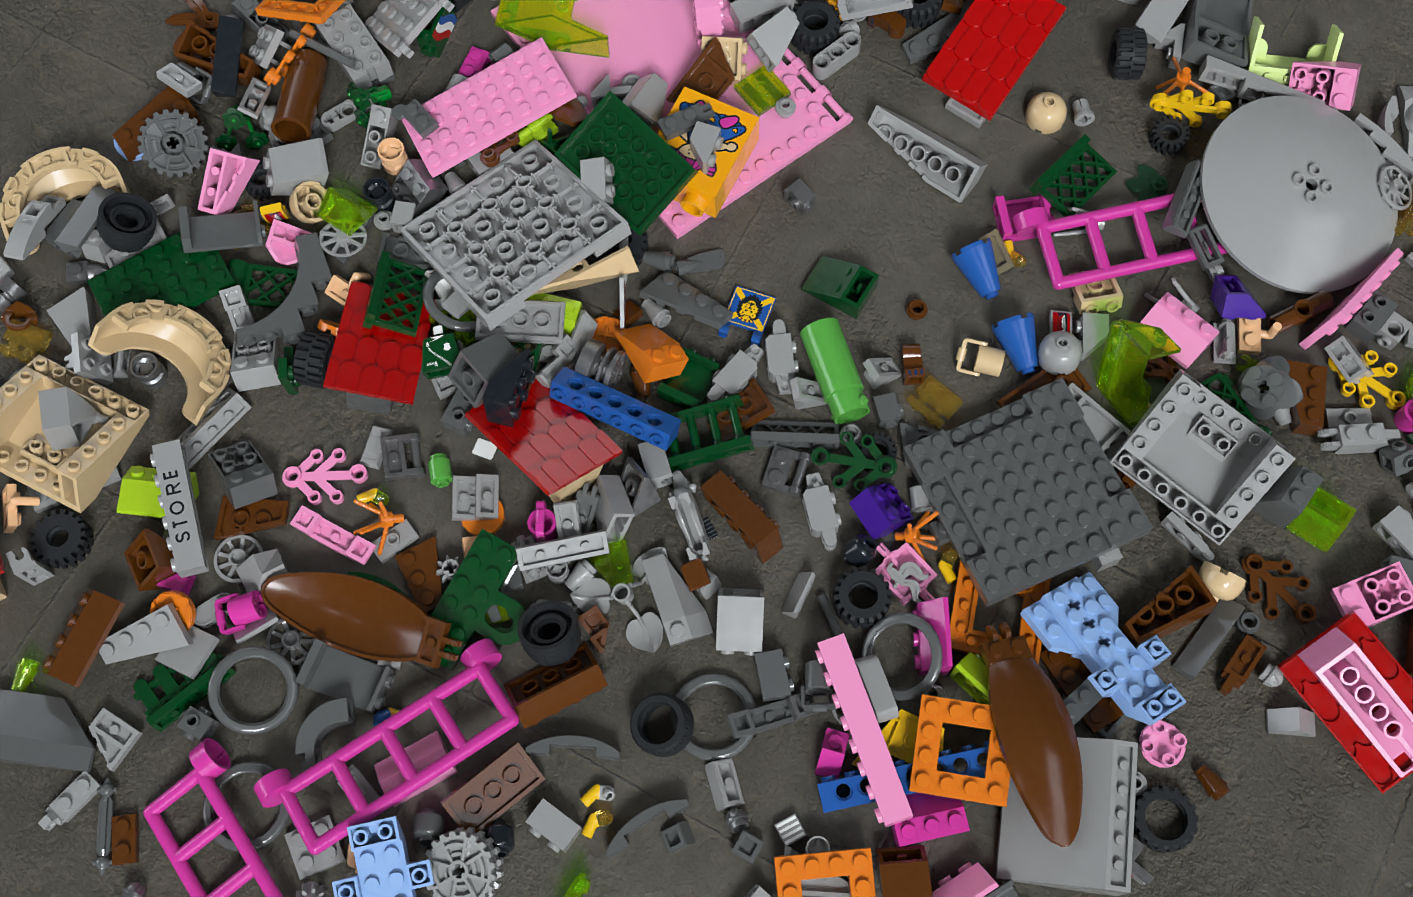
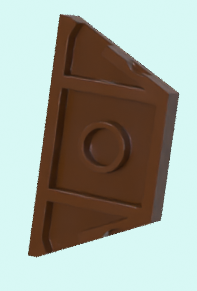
(708, 75)

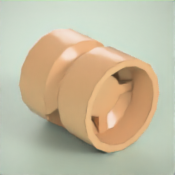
(392, 155)

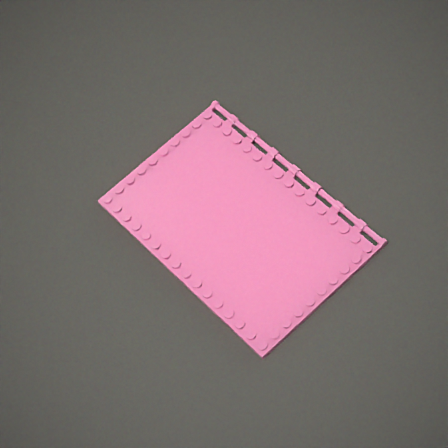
(661, 40)

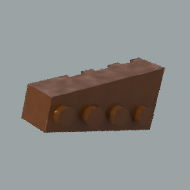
(198, 49)
(168, 99)
(743, 515)

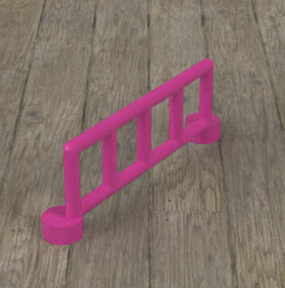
(1037, 221)
(208, 762)
(281, 787)

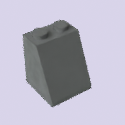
(479, 364)
(1288, 495)

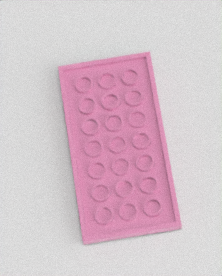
(492, 106)

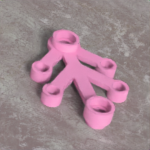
(322, 475)

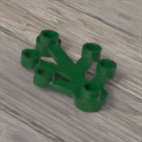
(858, 462)

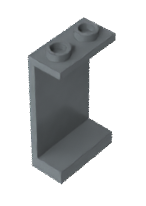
(221, 231)
(345, 676)

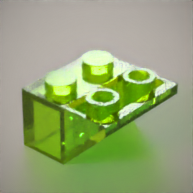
(1322, 520)

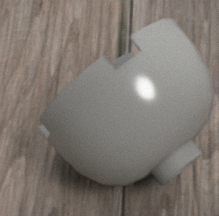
(1059, 353)

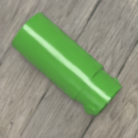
(835, 370)

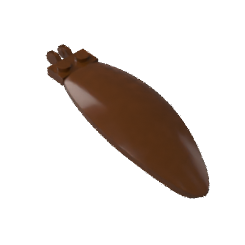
(359, 617)
(1034, 735)

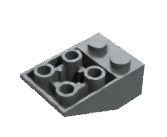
(243, 474)

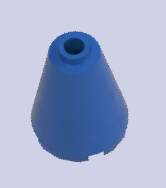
(979, 268)
(1019, 340)

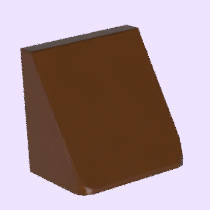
(633, 313)
(695, 574)

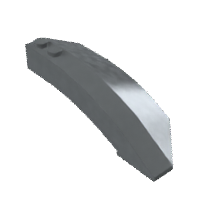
(1217, 30)
(42, 733)

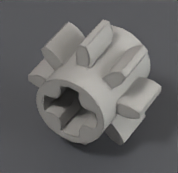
(445, 574)
(311, 889)

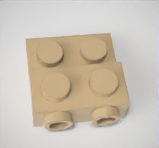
(734, 50)
(1098, 296)

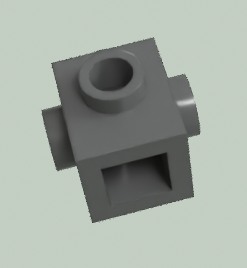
(1397, 458)
(197, 723)

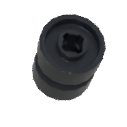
(379, 194)

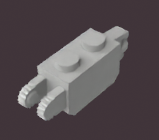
(779, 357)
(736, 374)
(1358, 438)
(820, 511)

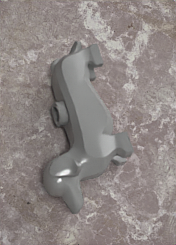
(689, 517)

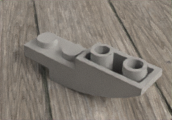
(30, 226)

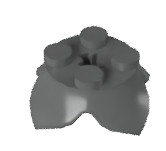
(1283, 389)

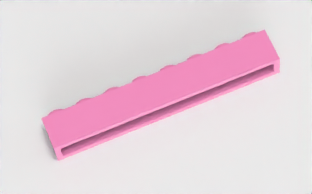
(865, 731)

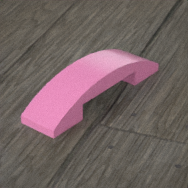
(332, 536)

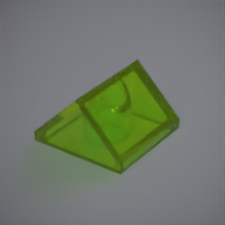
(345, 210)

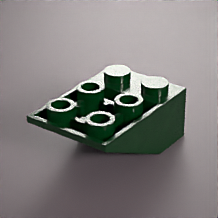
(841, 285)

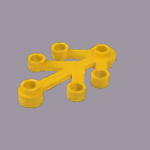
(1188, 105)
(1389, 395)

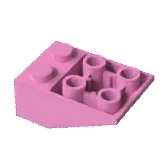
(1328, 81)
(1376, 595)

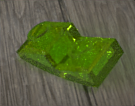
(579, 886)

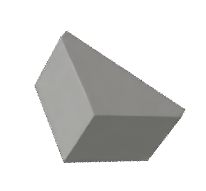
(1291, 721)

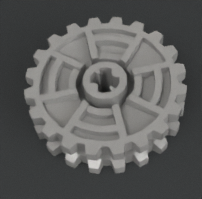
(467, 850)

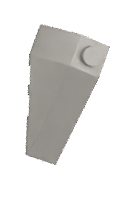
(678, 607)

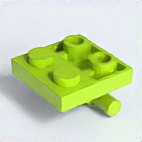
(537, 130)

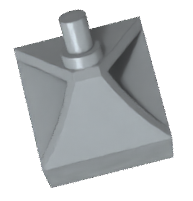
(66, 417)

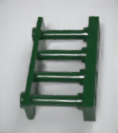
(720, 448)

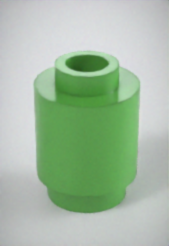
(440, 470)

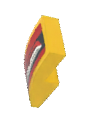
(274, 211)

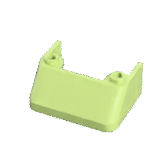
(1279, 67)

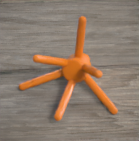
(1181, 80)
(386, 520)
(913, 534)

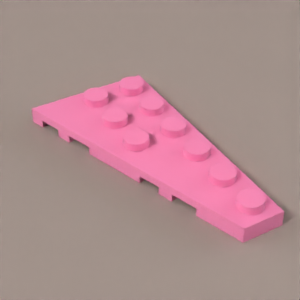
(1350, 304)

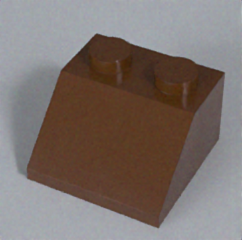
(149, 560)

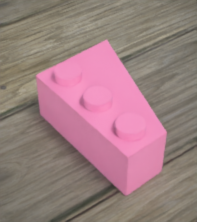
(707, 19)

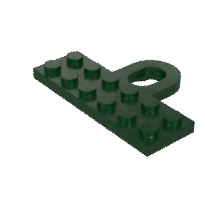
(475, 591)

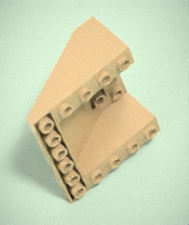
(69, 474)

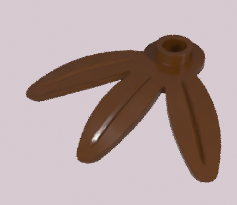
(200, 17)

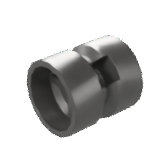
(9, 293)
(148, 370)

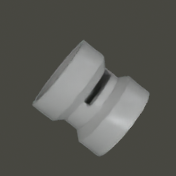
(554, 569)
(817, 844)

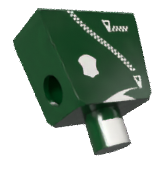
(439, 353)

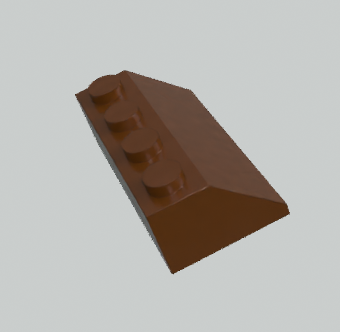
(82, 637)
(554, 687)

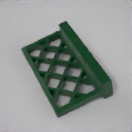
(1065, 163)
(378, 293)

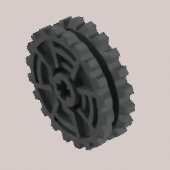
(158, 134)

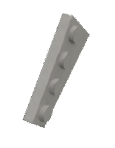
(149, 635)

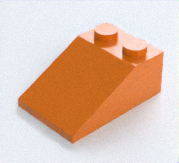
(652, 352)

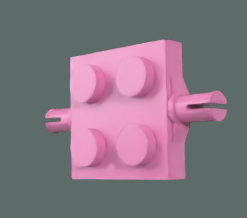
(898, 557)

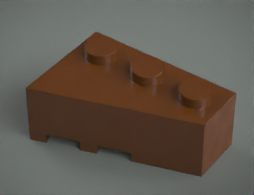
(1309, 413)

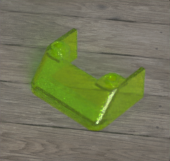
(1124, 363)

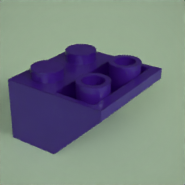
(1234, 299)
(881, 510)

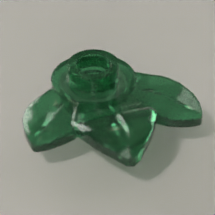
(1145, 183)

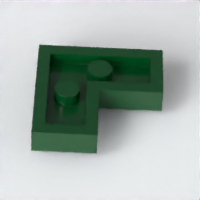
(285, 371)

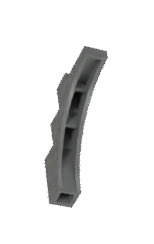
(302, 300)

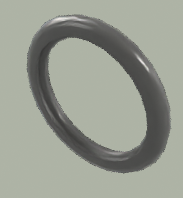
(436, 314)
(934, 642)
(717, 679)
(260, 727)
(209, 816)

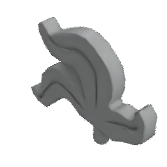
(905, 570)

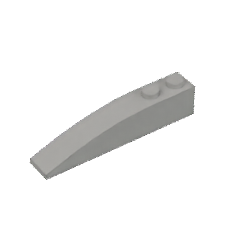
(933, 157)

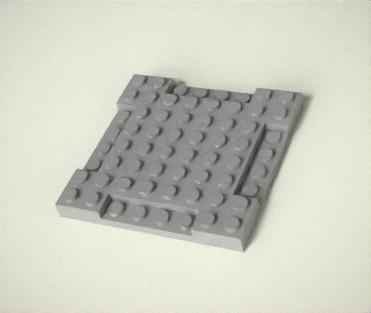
(514, 232)

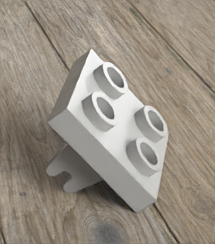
(266, 46)
(88, 362)

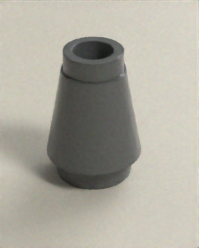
(659, 259)

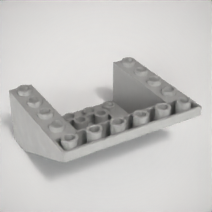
(1201, 457)
(1103, 847)

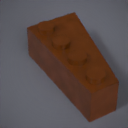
(1171, 609)

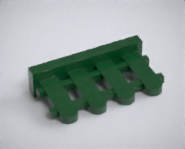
(179, 697)

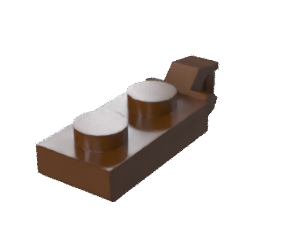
(1241, 664)

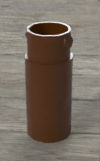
(300, 97)

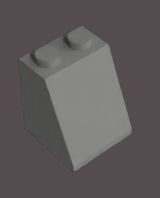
(295, 164)
(740, 620)

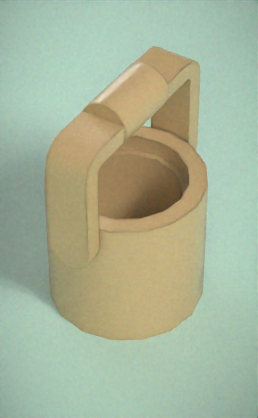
(987, 360)

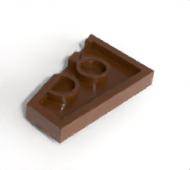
(755, 409)
(250, 518)
(419, 570)

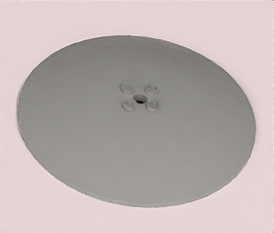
(1269, 218)

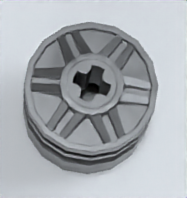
(601, 365)

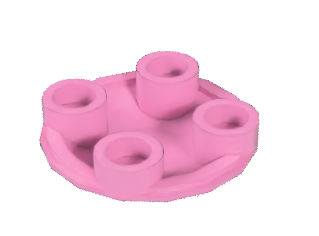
(1162, 744)

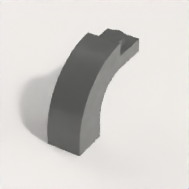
(319, 725)

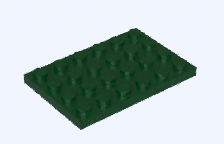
(645, 166)
(164, 275)

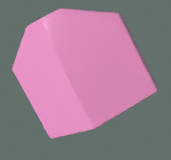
(282, 240)

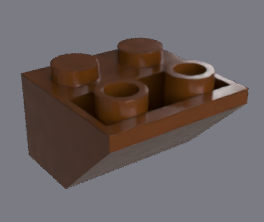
(903, 871)

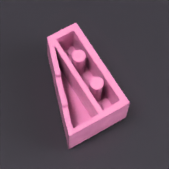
(224, 181)

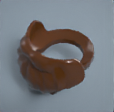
(18, 310)

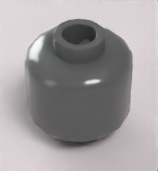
(428, 826)

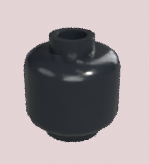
(859, 550)
(502, 835)

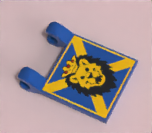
(750, 312)

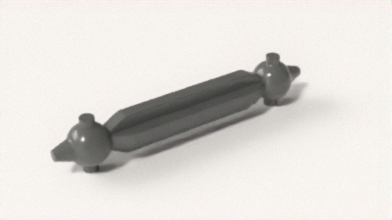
(104, 828)

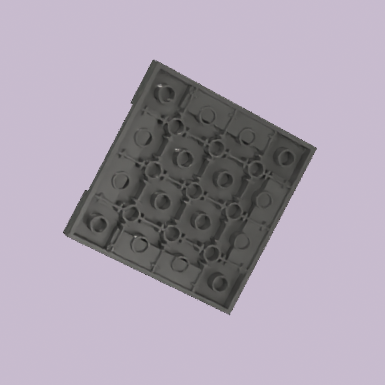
(1025, 492)

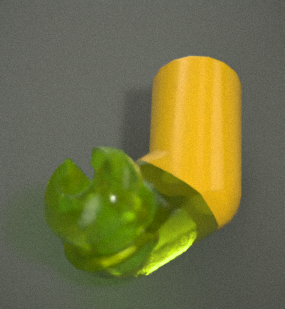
(374, 495)

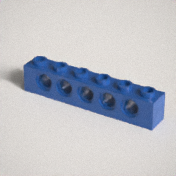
(615, 408)

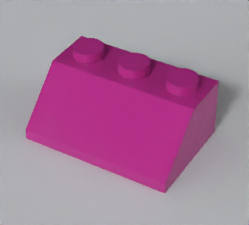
(937, 615)
(931, 819)

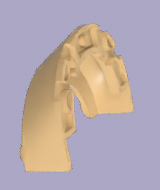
(57, 173)
(179, 337)

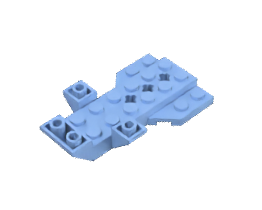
(1081, 618)
(382, 863)

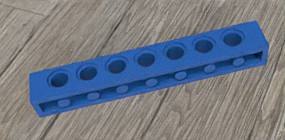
(829, 784)

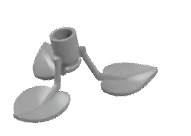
(645, 631)

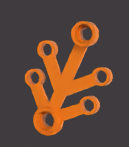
(274, 75)

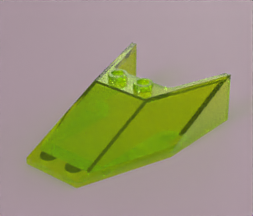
(553, 23)

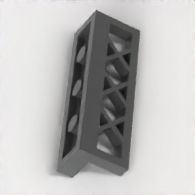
(794, 439)

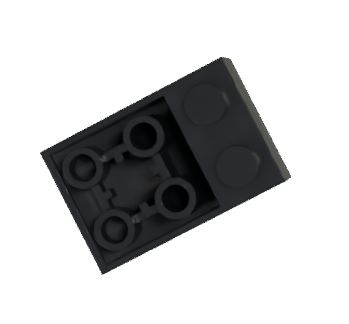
(509, 390)

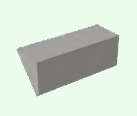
(1159, 17)

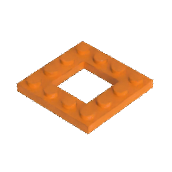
(299, 11)
(963, 613)
(924, 775)
(849, 862)

